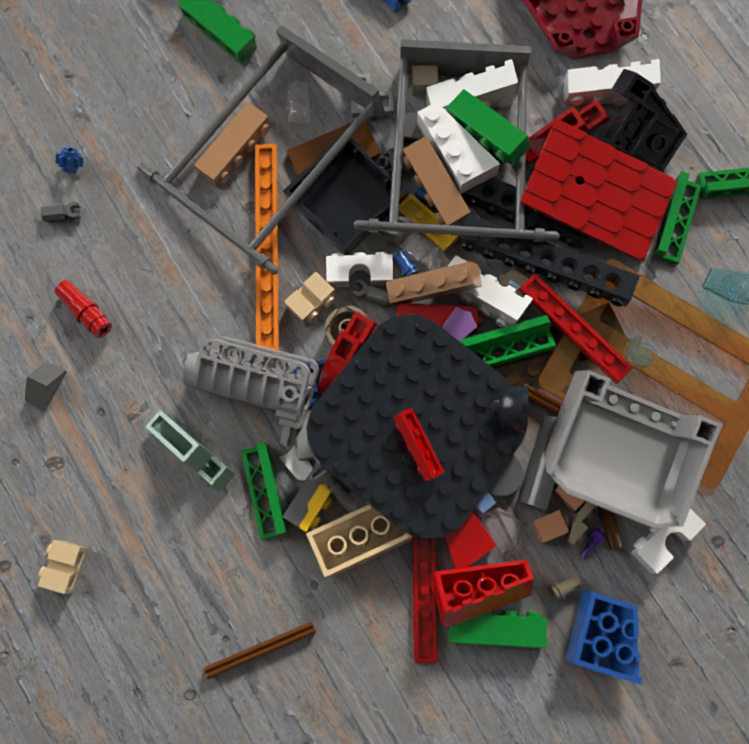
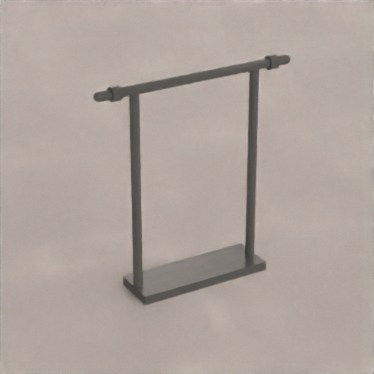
(456, 60)
(328, 71)

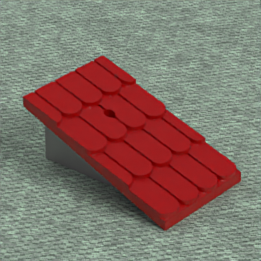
(598, 190)

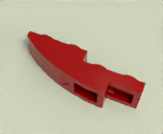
(345, 348)

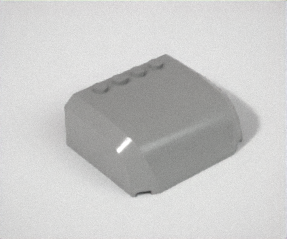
(628, 452)

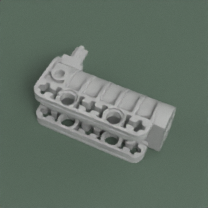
(254, 381)

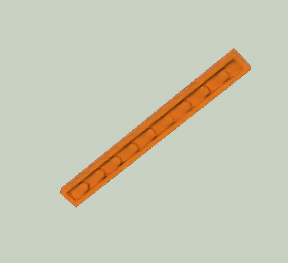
(266, 283)

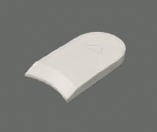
(298, 468)

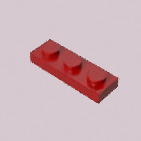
(418, 444)

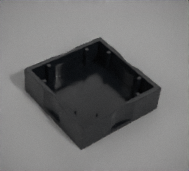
(345, 192)

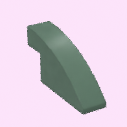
(190, 450)

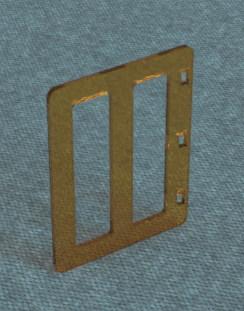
(733, 413)

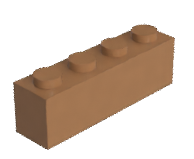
(232, 145)
(436, 182)
(434, 283)

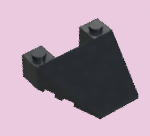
(644, 124)

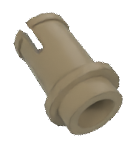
(566, 587)

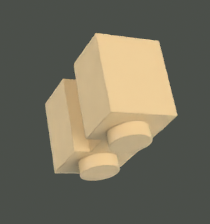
(310, 299)
(62, 566)

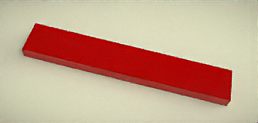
(576, 329)
(424, 600)

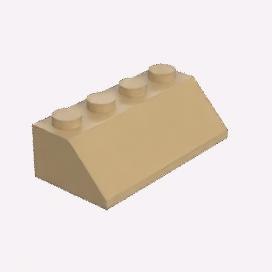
(354, 540)

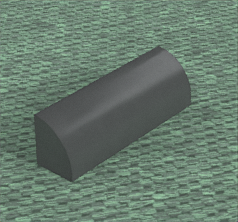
(537, 482)

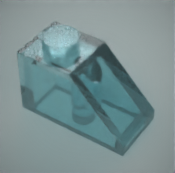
(728, 285)

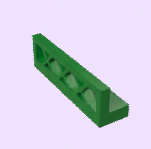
(721, 187)
(672, 218)
(501, 338)
(270, 486)

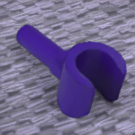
(597, 537)

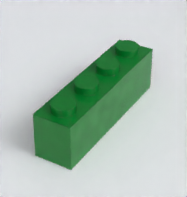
(220, 27)
(489, 128)
(502, 629)

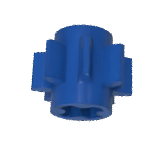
(69, 160)

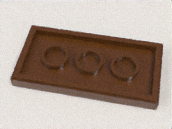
(309, 152)

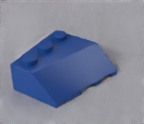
(606, 637)

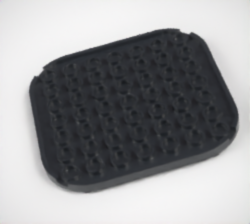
(453, 395)

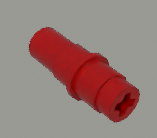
(83, 309)

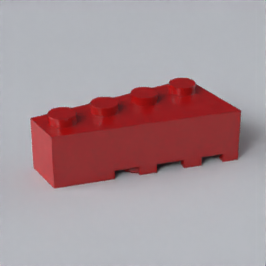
(480, 589)

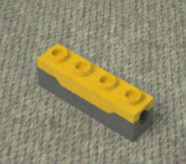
(308, 504)

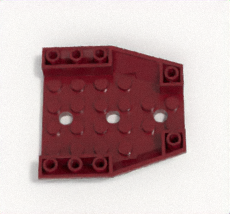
(565, 22)

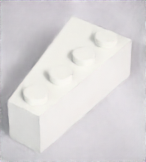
(589, 83)
(492, 87)
(458, 151)
(495, 300)

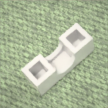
(341, 267)
(652, 550)

